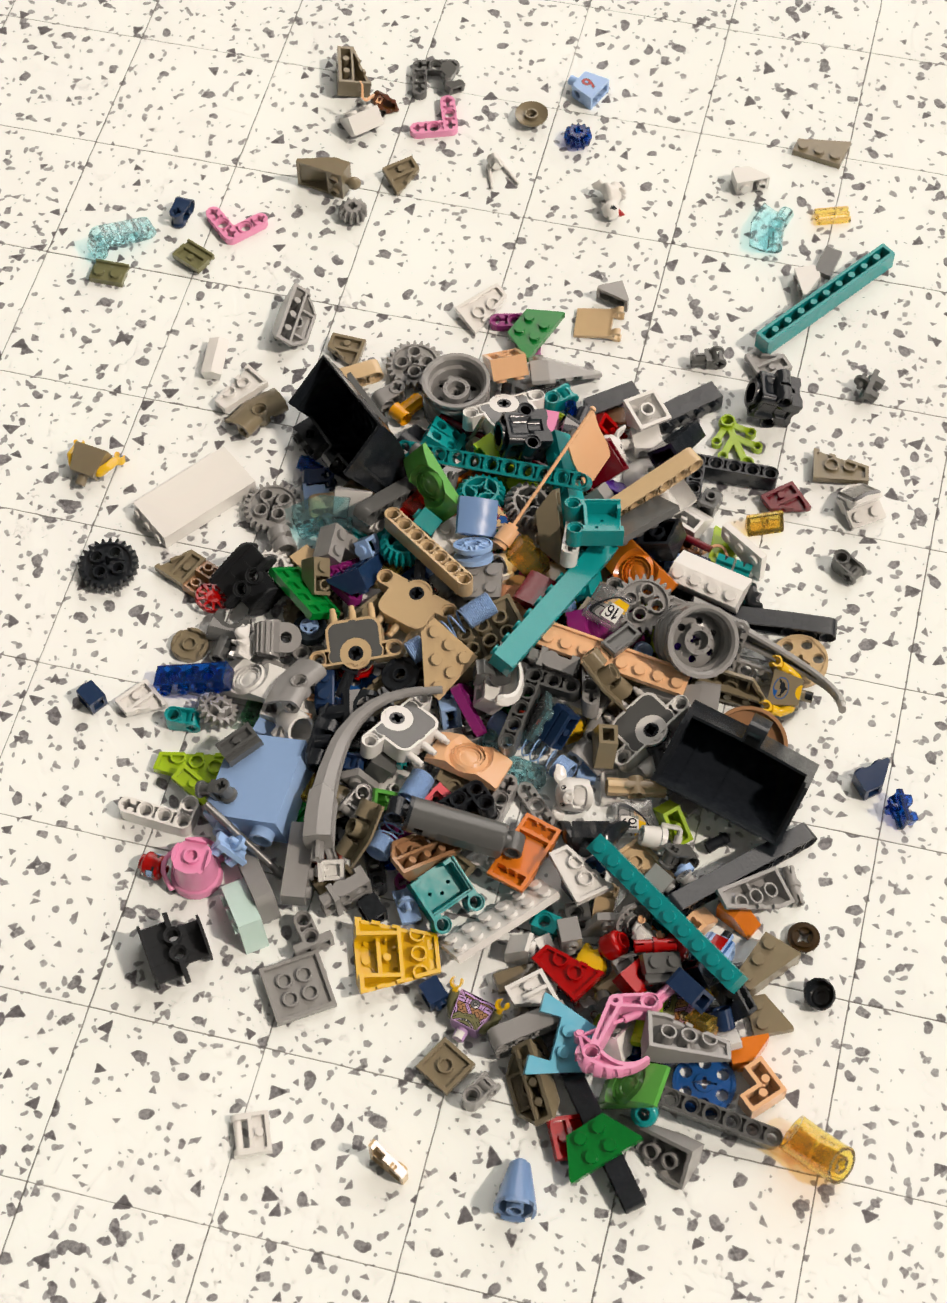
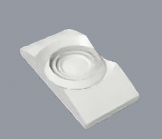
(252, 680)

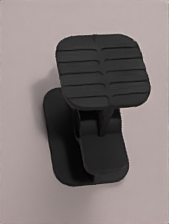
(240, 570)
(162, 952)

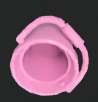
(194, 868)

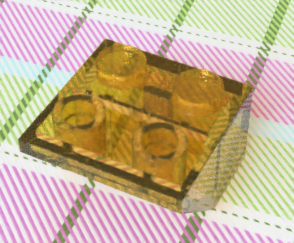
(527, 556)

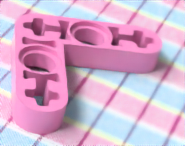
(442, 125)
(235, 230)

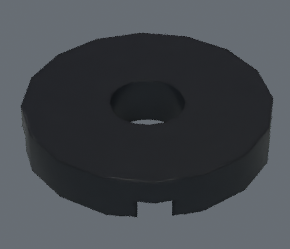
(395, 666)

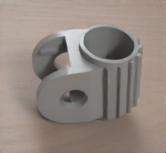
(268, 641)

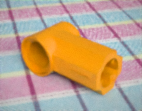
(403, 412)

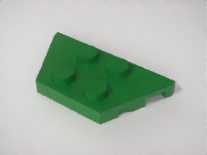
(534, 329)
(597, 1144)

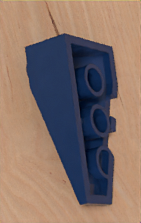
(359, 576)

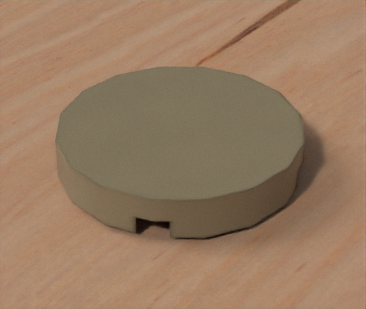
(189, 645)

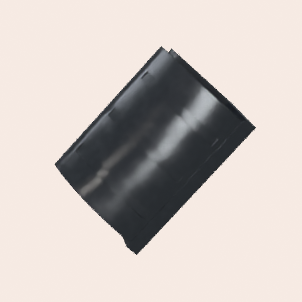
(357, 437)
(736, 771)

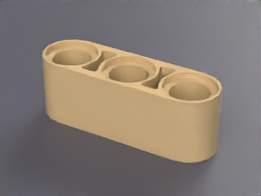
(365, 372)

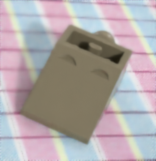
(327, 175)

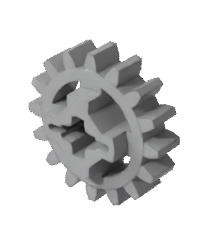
(218, 710)

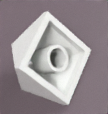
(645, 410)

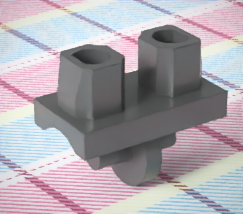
(867, 384)

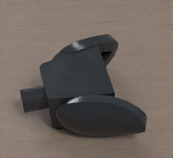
(582, 833)

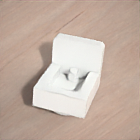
(330, 870)

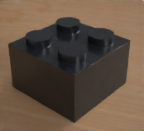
(663, 541)

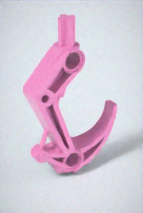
(618, 1009)

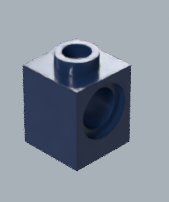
(91, 697)
(433, 994)

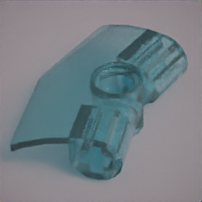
(768, 228)
(310, 514)

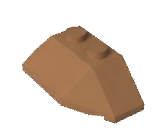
(418, 854)

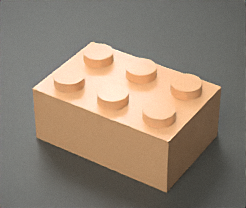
(506, 365)

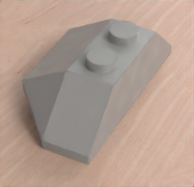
(295, 317)

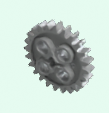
(409, 363)
(258, 503)
(635, 589)

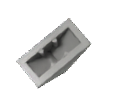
(613, 294)

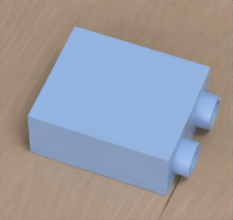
(267, 791)

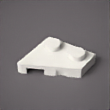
(141, 699)
(529, 989)

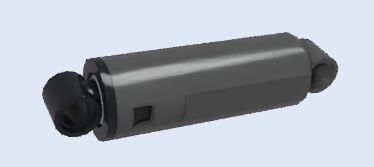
(455, 827)

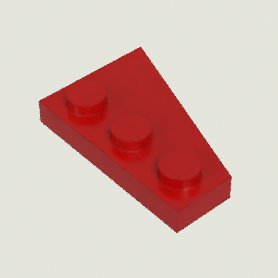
(567, 973)

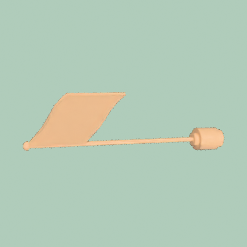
(588, 455)

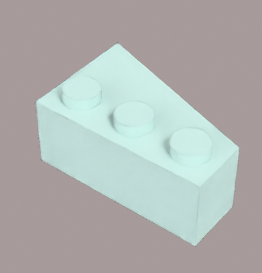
(244, 916)

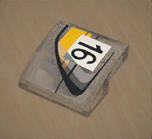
(608, 606)
(635, 811)

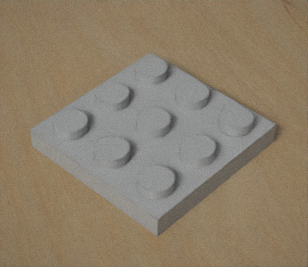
(298, 987)

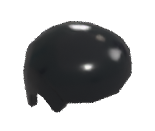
(750, 598)
(819, 994)

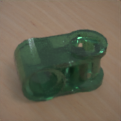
(251, 712)

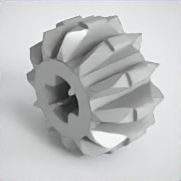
(353, 211)

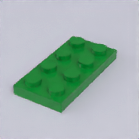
(291, 583)

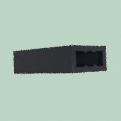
(685, 437)

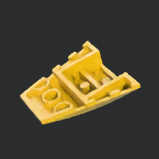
(392, 955)

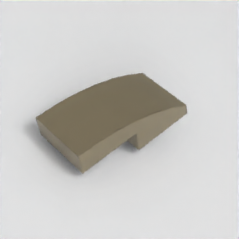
(511, 975)

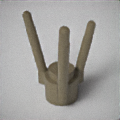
(473, 439)

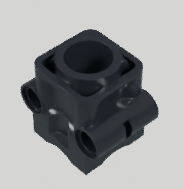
(773, 398)
(523, 434)

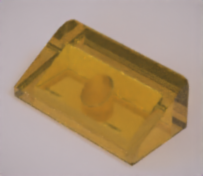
(764, 523)

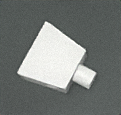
(642, 441)

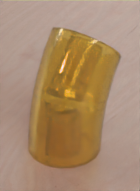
(818, 1151)

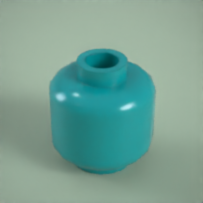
(644, 1120)

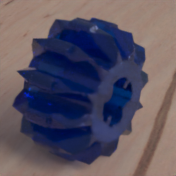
(577, 136)

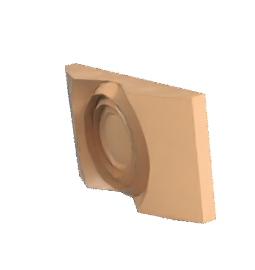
(470, 760)

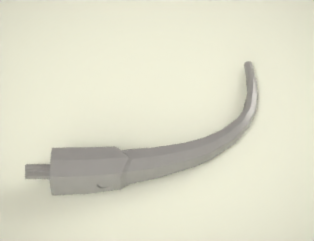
(767, 648)
(322, 798)

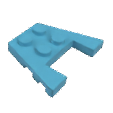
(563, 1049)

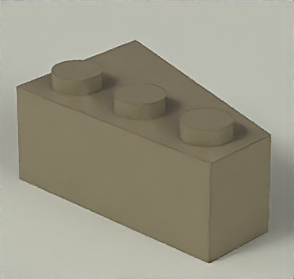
(349, 73)
(767, 962)

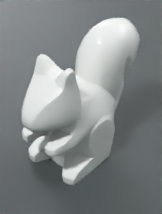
(243, 643)

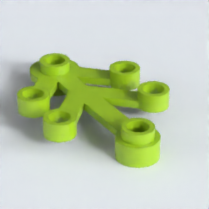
(734, 439)

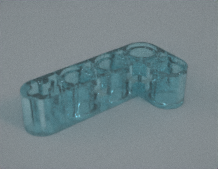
(118, 233)
(531, 773)

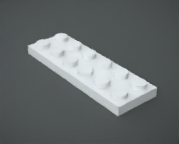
(499, 920)

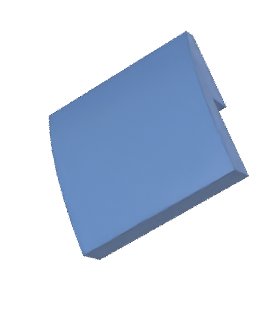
(476, 516)

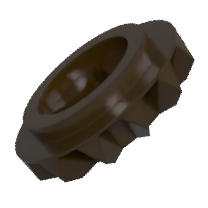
(803, 929)

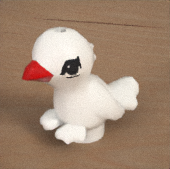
(612, 194)

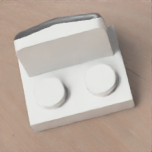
(860, 505)

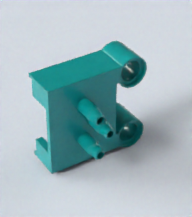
(599, 523)
(441, 889)

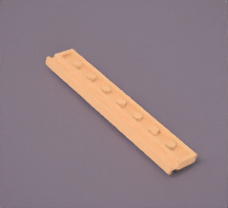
(630, 663)

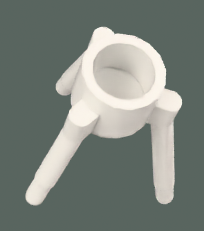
(495, 162)

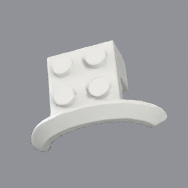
(493, 698)

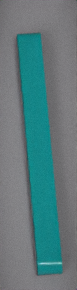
(502, 465)

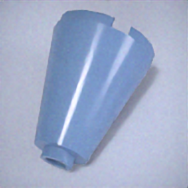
(517, 1193)

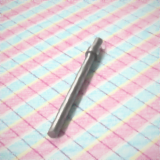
(277, 871)

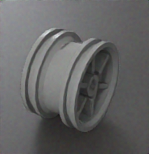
(459, 377)
(723, 644)

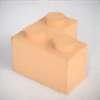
(765, 1088)

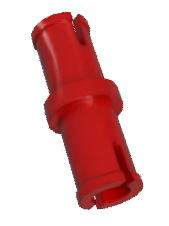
(655, 945)

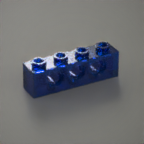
(193, 678)

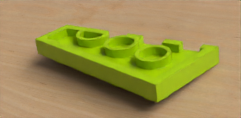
(203, 764)

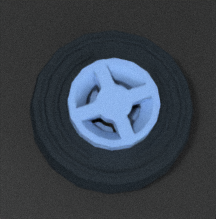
(312, 637)

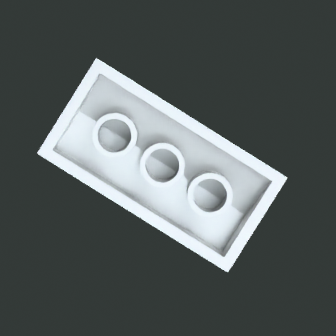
(709, 581)

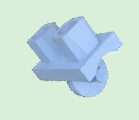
(233, 848)
(406, 907)

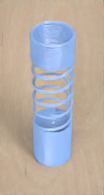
(474, 613)
(496, 723)
(416, 784)

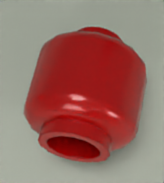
(613, 945)

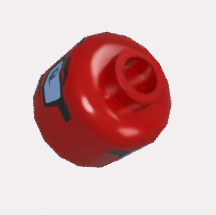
(151, 865)

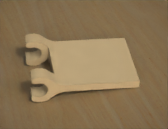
(598, 323)

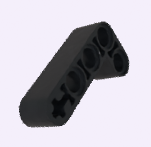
(472, 801)

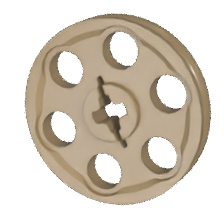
(806, 655)

